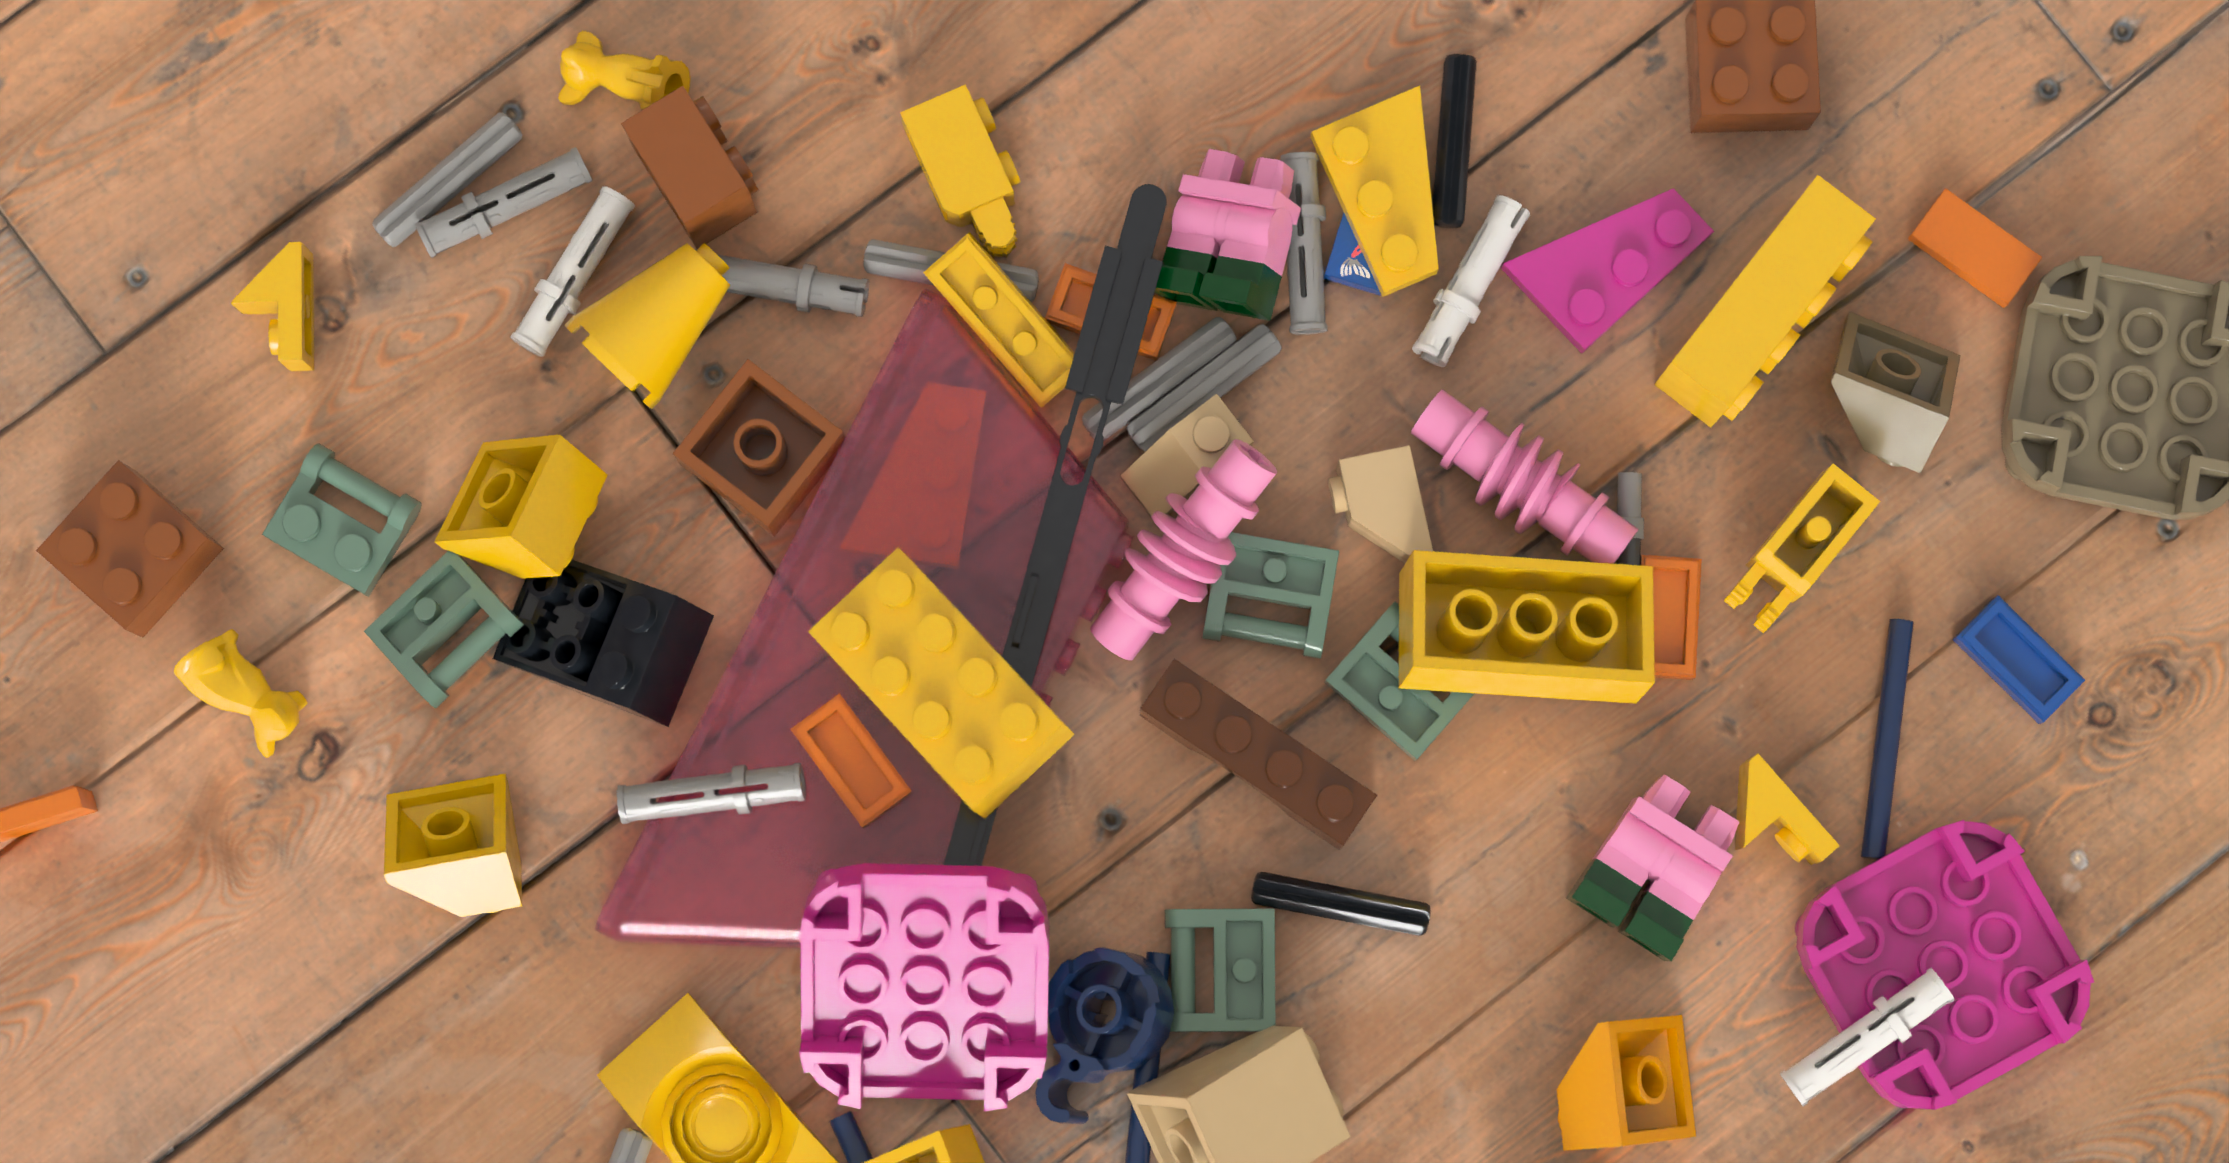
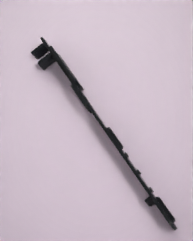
(1101, 372)

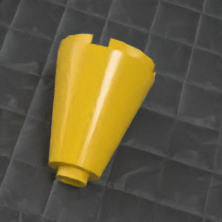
(655, 318)

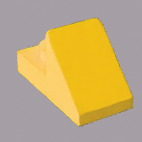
(287, 290)
(1768, 800)

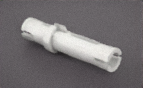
(560, 291)
(1465, 291)
(1868, 1036)

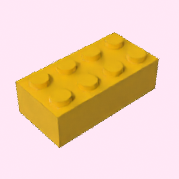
(1773, 292)
(1526, 627)
(941, 683)

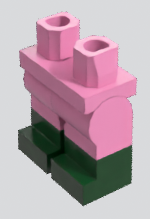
(1230, 237)
(1658, 848)

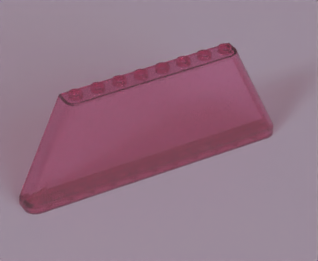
(957, 478)

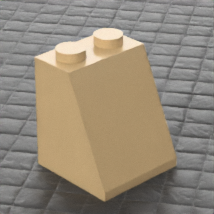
(1244, 1104)

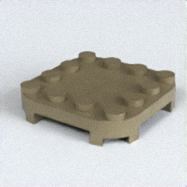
(2122, 390)

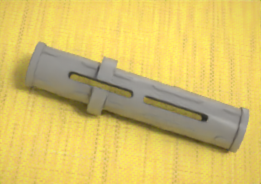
(502, 202)
(797, 286)
(1308, 309)
(783, 783)

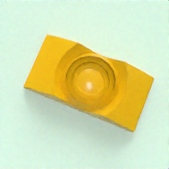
(705, 1097)

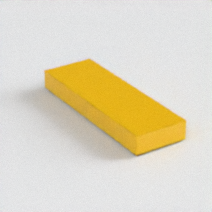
(1003, 318)

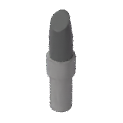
(1629, 508)

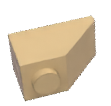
(1180, 453)
(1382, 500)

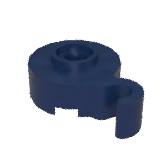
(1083, 1040)

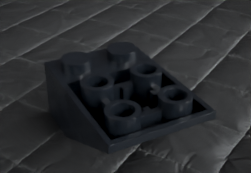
(607, 639)

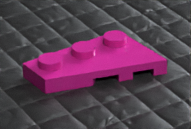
(1608, 267)

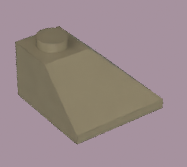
(1894, 390)

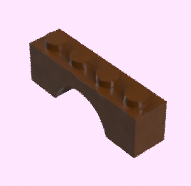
(1257, 753)

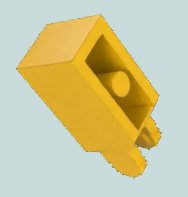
(963, 166)
(1805, 542)

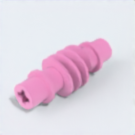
(1523, 480)
(1187, 551)

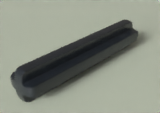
(1454, 140)
(1341, 903)

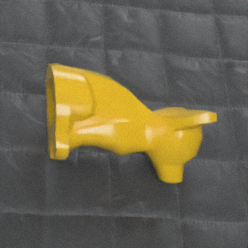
(626, 75)
(231, 683)

